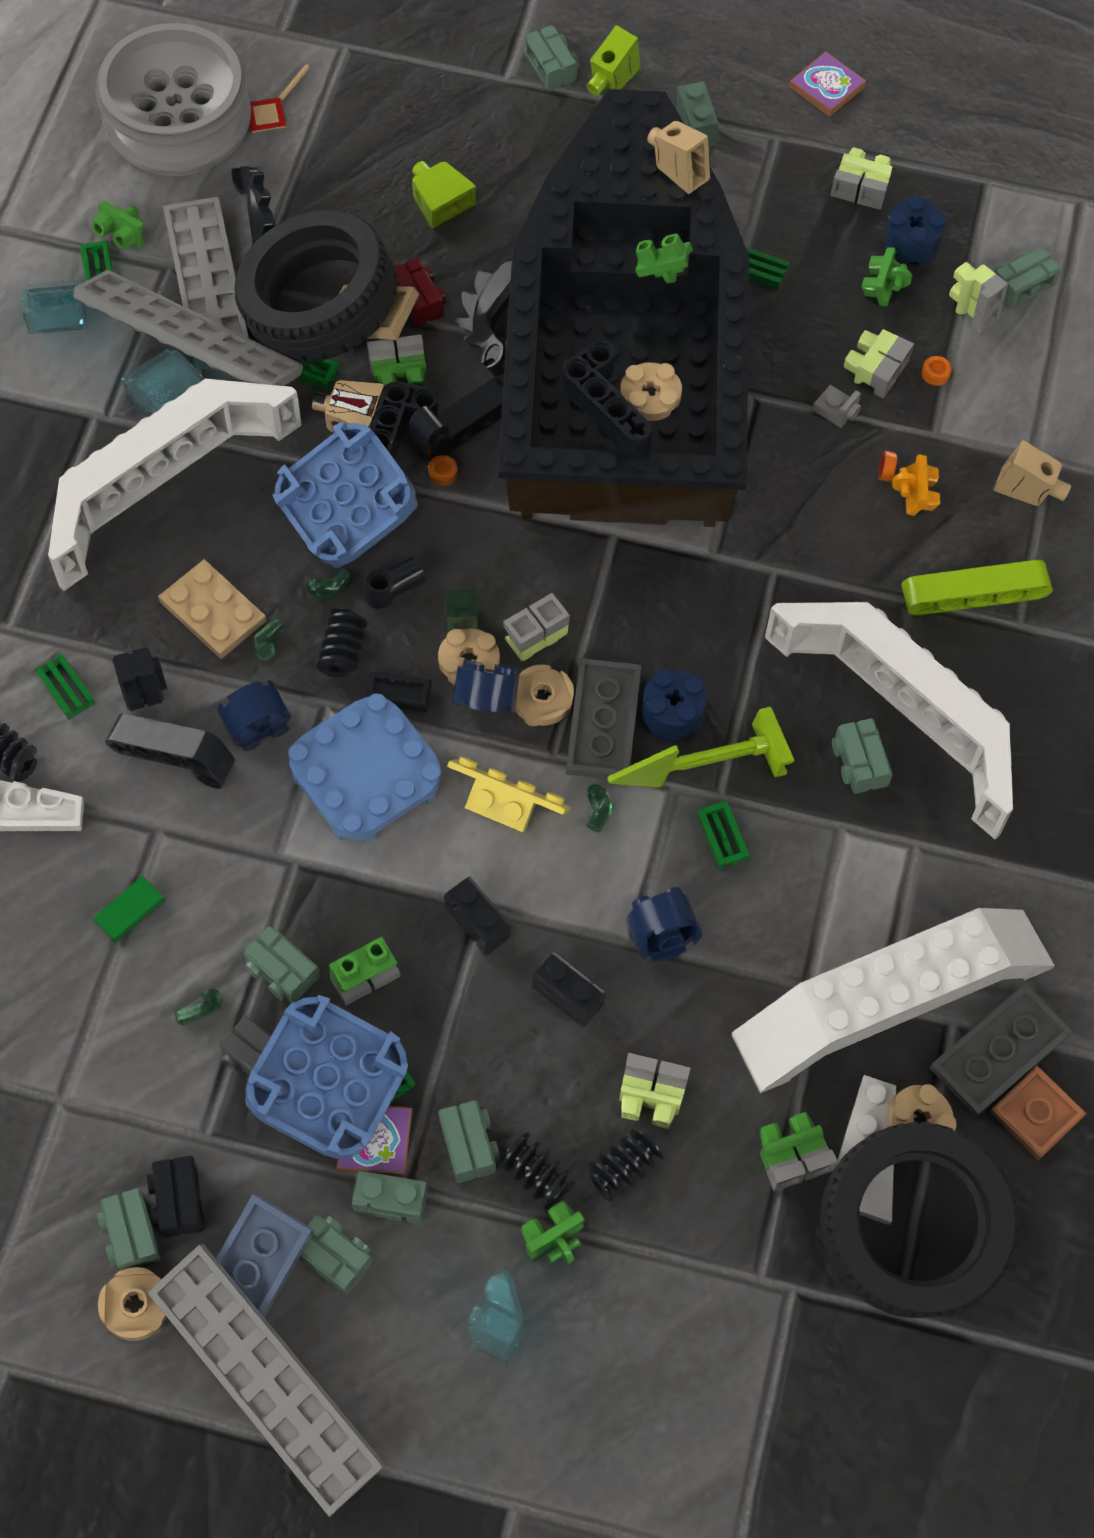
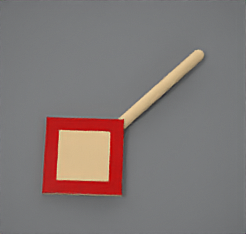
(269, 113)

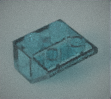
(52, 307)
(160, 380)
(500, 1321)

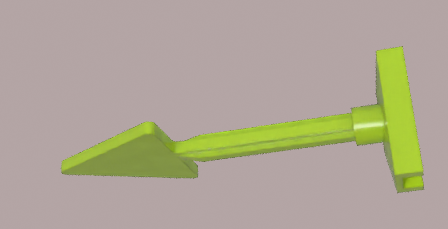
(768, 741)

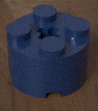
(914, 230)
(485, 687)
(673, 705)
(254, 714)
(663, 925)

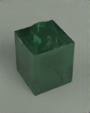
(461, 609)

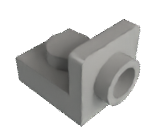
(837, 406)

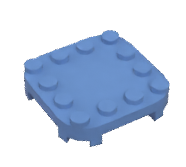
(345, 494)
(365, 768)
(326, 1077)

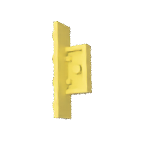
(503, 799)

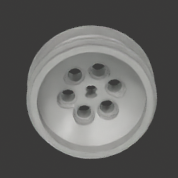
(173, 99)

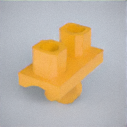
(914, 484)

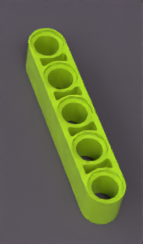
(976, 587)

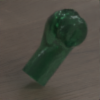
(329, 587)
(264, 638)
(601, 805)
(210, 1003)

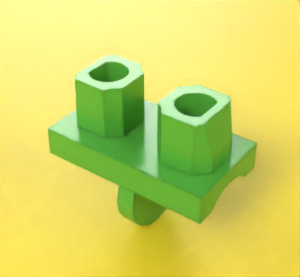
(121, 223)
(663, 261)
(890, 277)
(565, 1226)

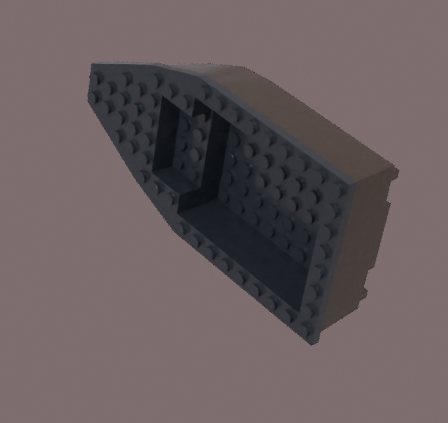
(580, 286)

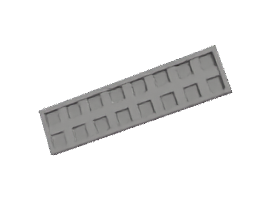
(204, 268)
(186, 330)
(266, 1379)

